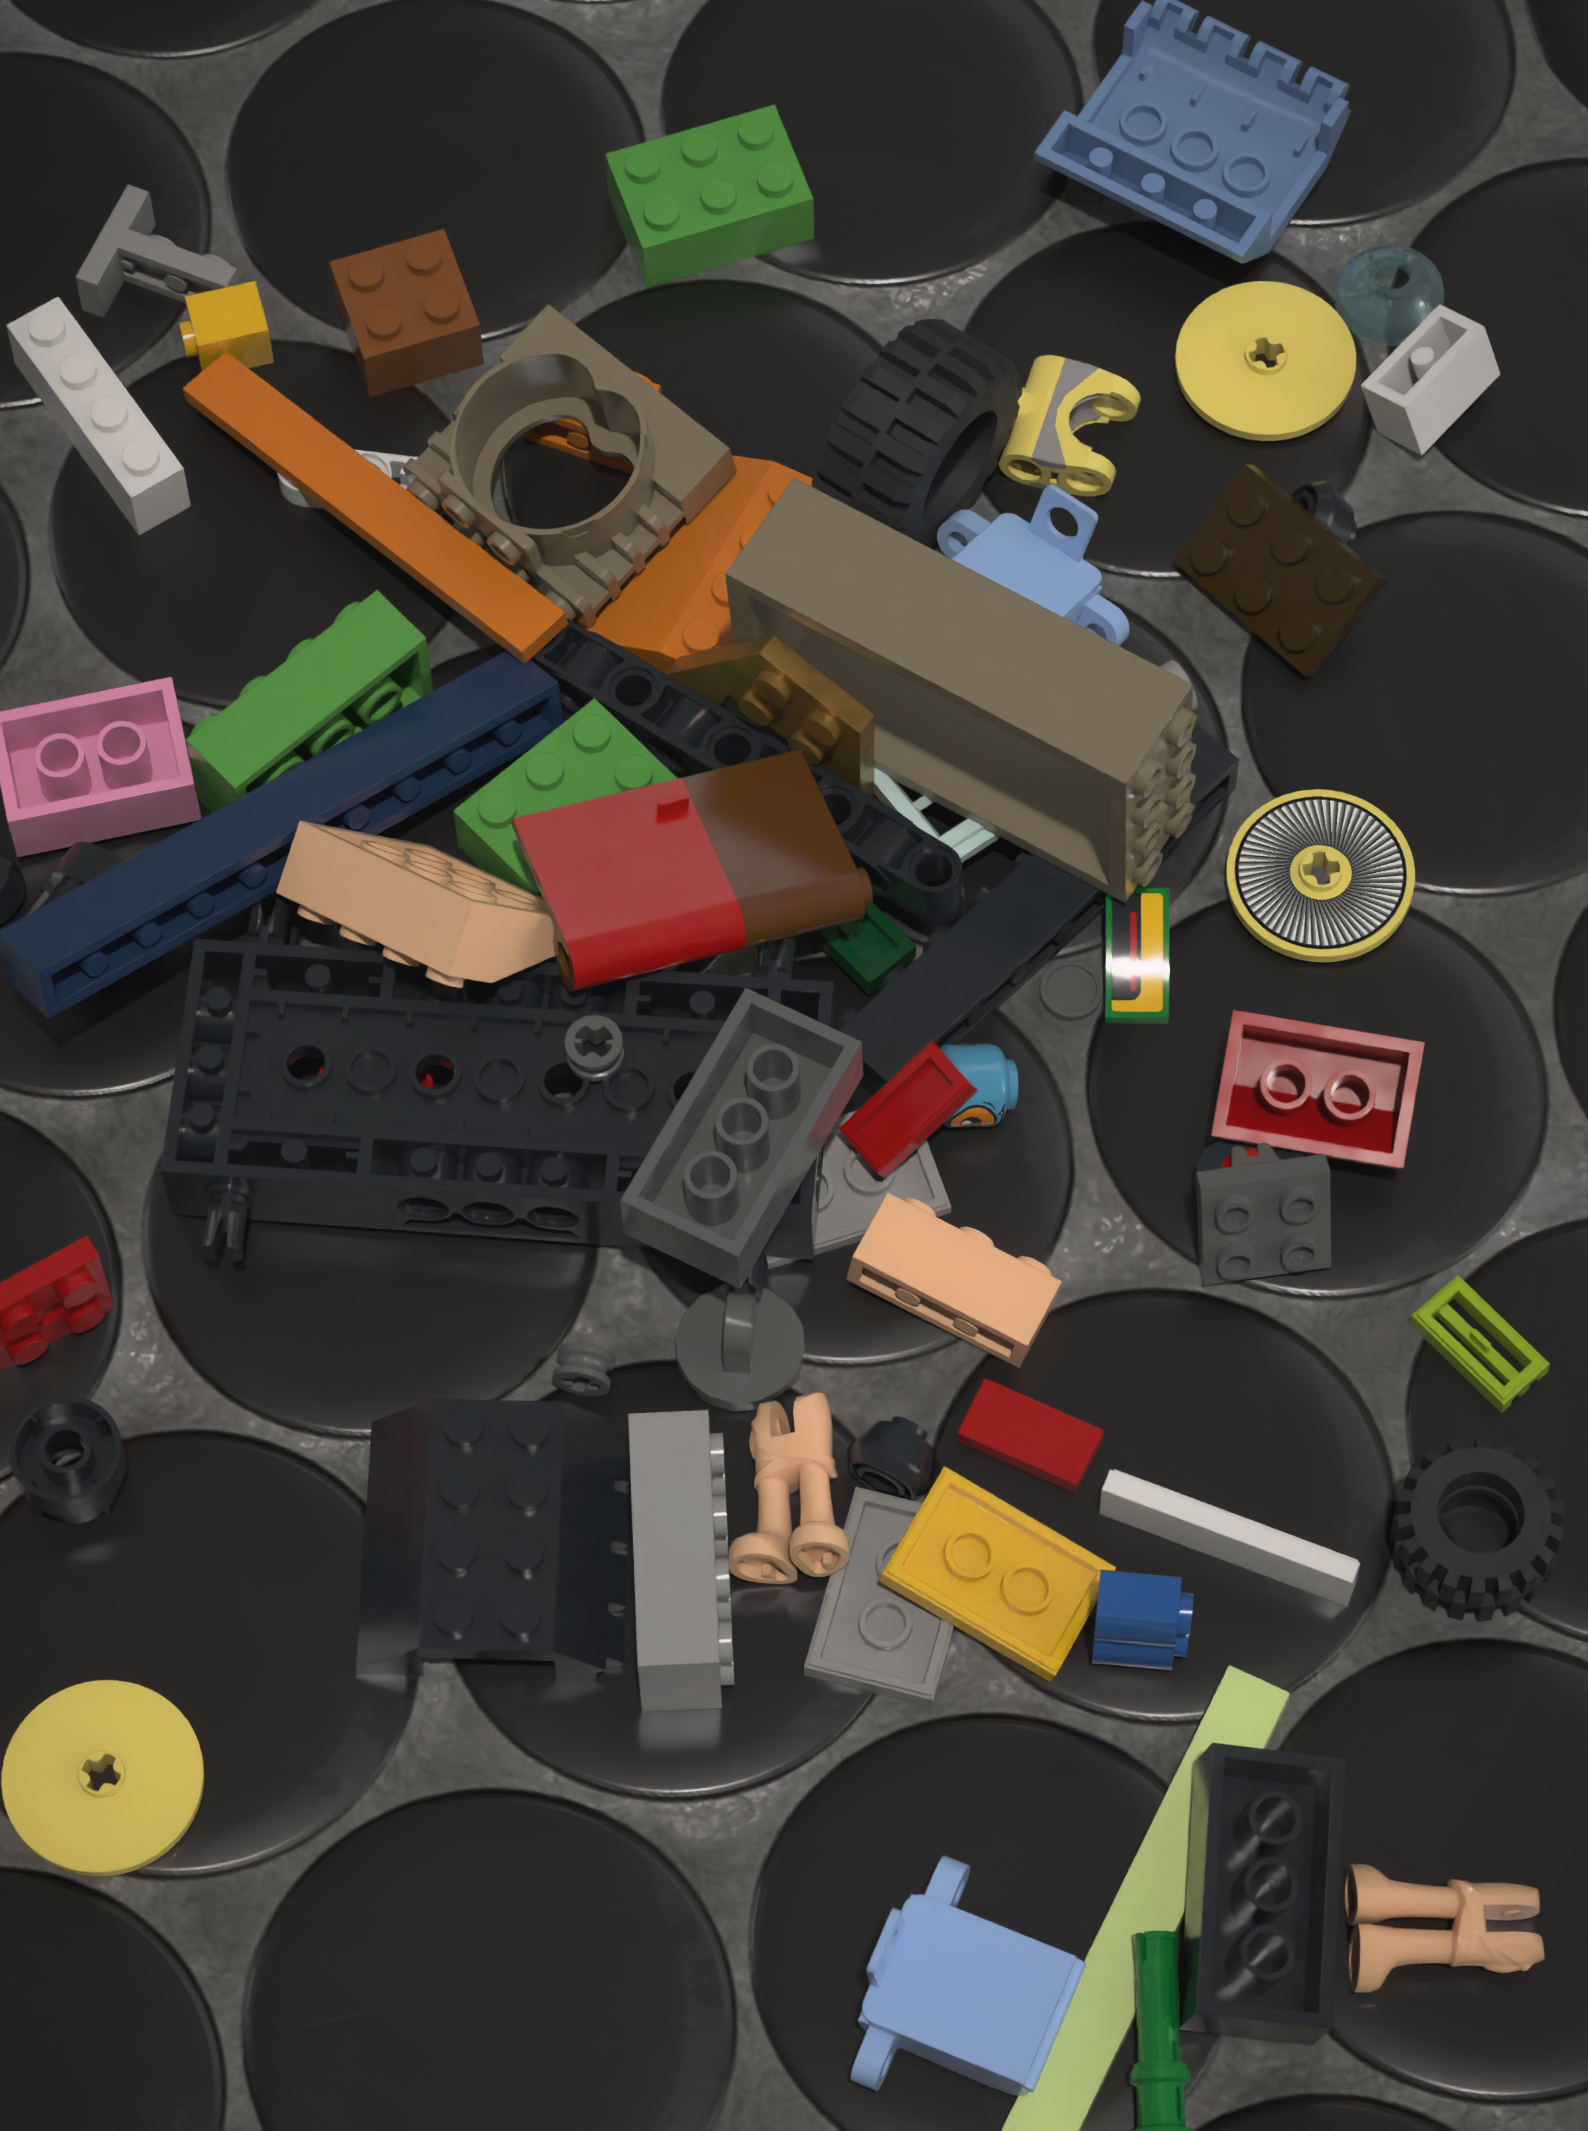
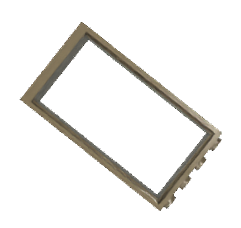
(977, 689)

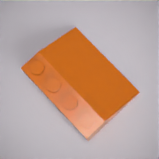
(681, 593)

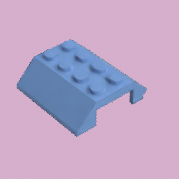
(1202, 132)

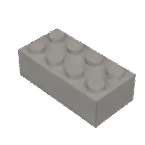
(680, 1560)

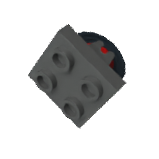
(1261, 1212)

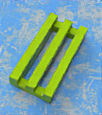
(1462, 1360)

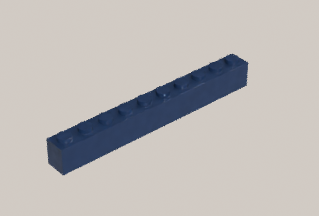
(243, 847)

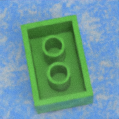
(710, 196)
(573, 764)

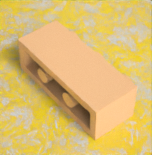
(954, 1278)

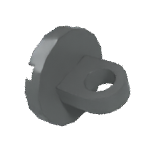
(740, 1348)

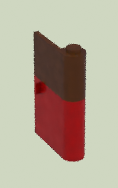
(690, 869)

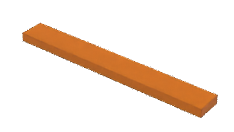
(376, 507)

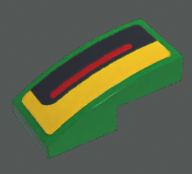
(1137, 957)

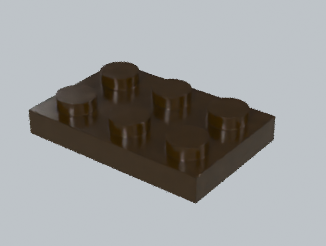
(1280, 570)

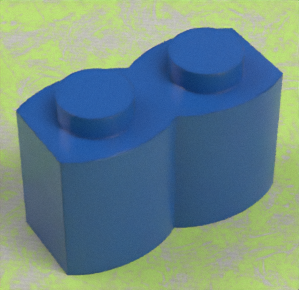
(1141, 1620)

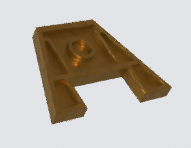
(790, 697)

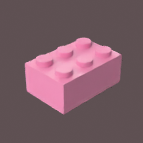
(95, 767)

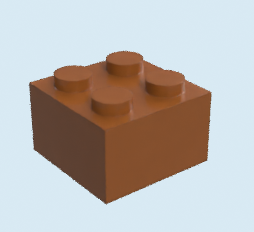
(407, 313)

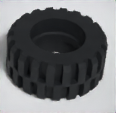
(921, 429)

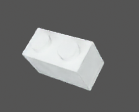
(1430, 379)

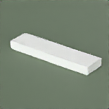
(1229, 1537)

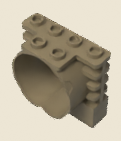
(552, 376)

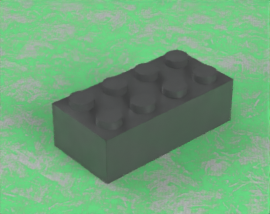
(742, 1138)

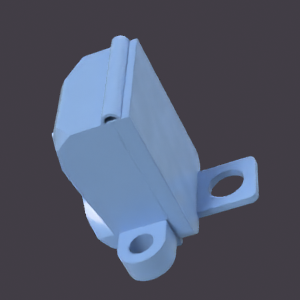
(1038, 560)
(962, 1992)

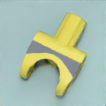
(1055, 404)

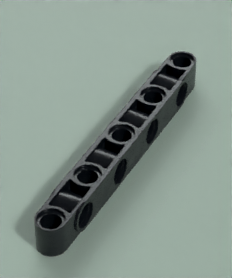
(700, 736)

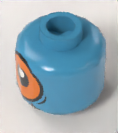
(992, 1076)

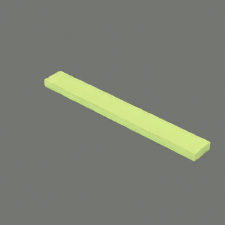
(1149, 1900)

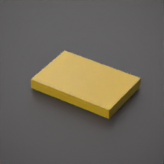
(996, 1574)

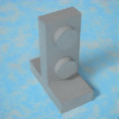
(133, 255)

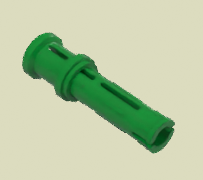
(1159, 2071)

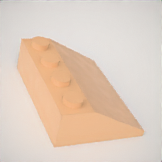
(416, 904)

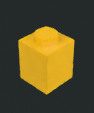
(227, 321)

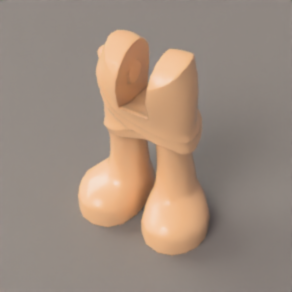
(783, 1466)
(1378, 1949)

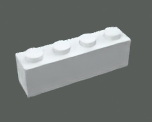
(98, 415)

